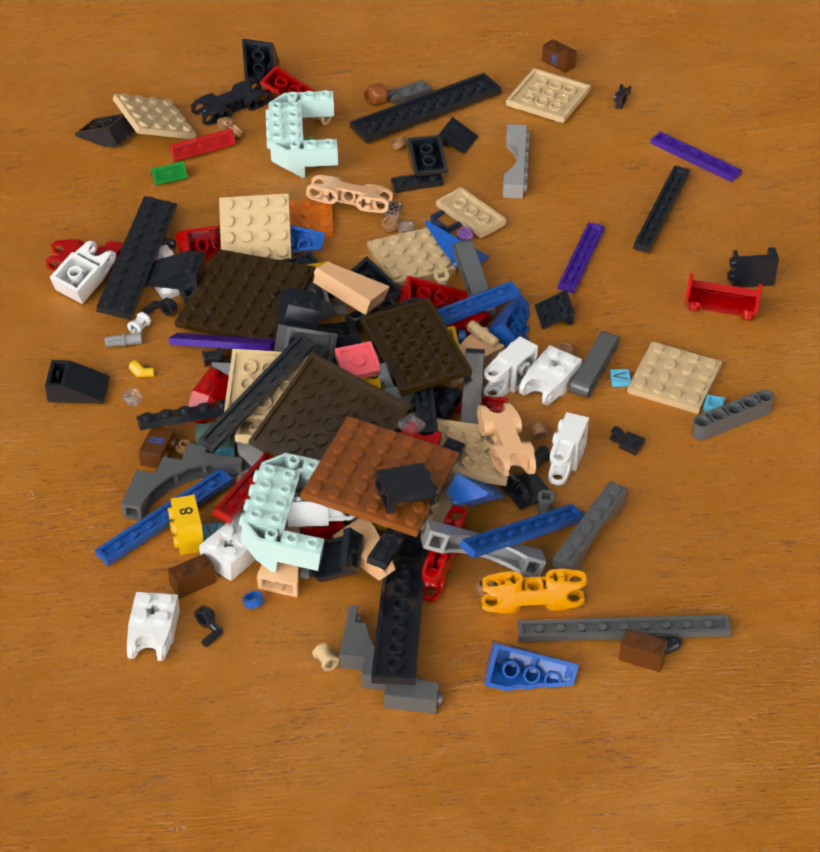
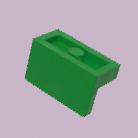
(169, 173)

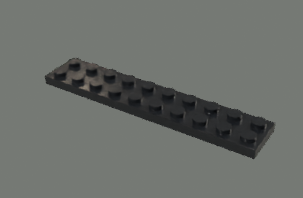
(425, 107)
(136, 258)
(400, 617)

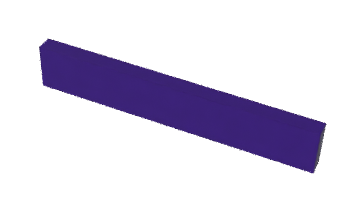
(696, 156)
(581, 257)
(225, 342)

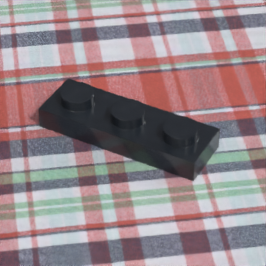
(413, 182)
(354, 317)

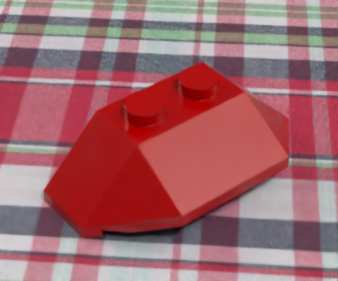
(209, 389)

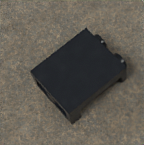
(754, 269)
(405, 485)
(340, 556)

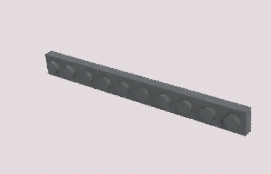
(615, 628)

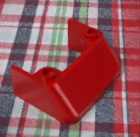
(722, 298)

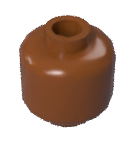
(376, 94)

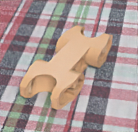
(336, 190)
(508, 447)

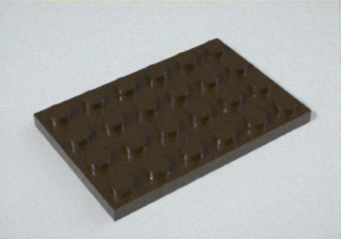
(415, 346)

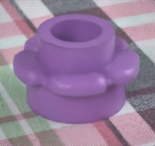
(464, 234)

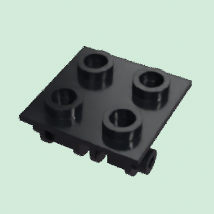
(457, 135)
(555, 310)
(445, 401)
(524, 489)

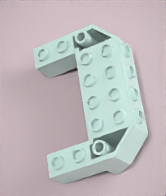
(286, 131)
(269, 510)

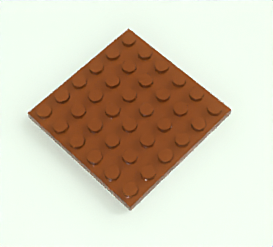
(349, 468)

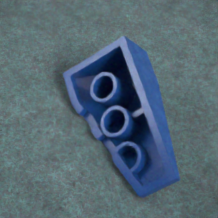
(305, 239)
(446, 242)
(511, 321)
(471, 491)
(521, 668)

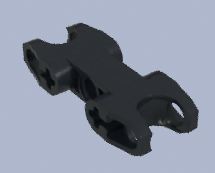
(224, 105)

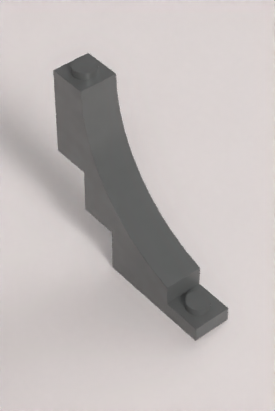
(358, 654)

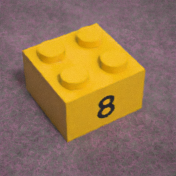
(185, 524)

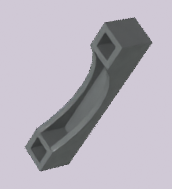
(576, 546)

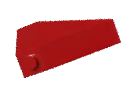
(282, 82)
(200, 240)
(437, 293)

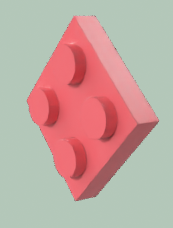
(358, 359)

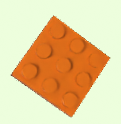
(312, 215)

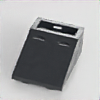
(75, 383)

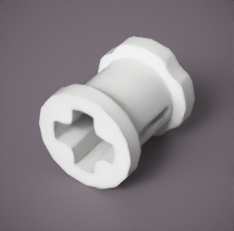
(139, 323)

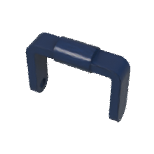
(433, 219)

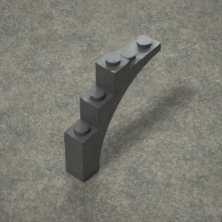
(171, 473)

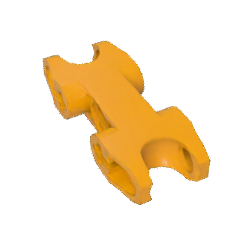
(517, 591)

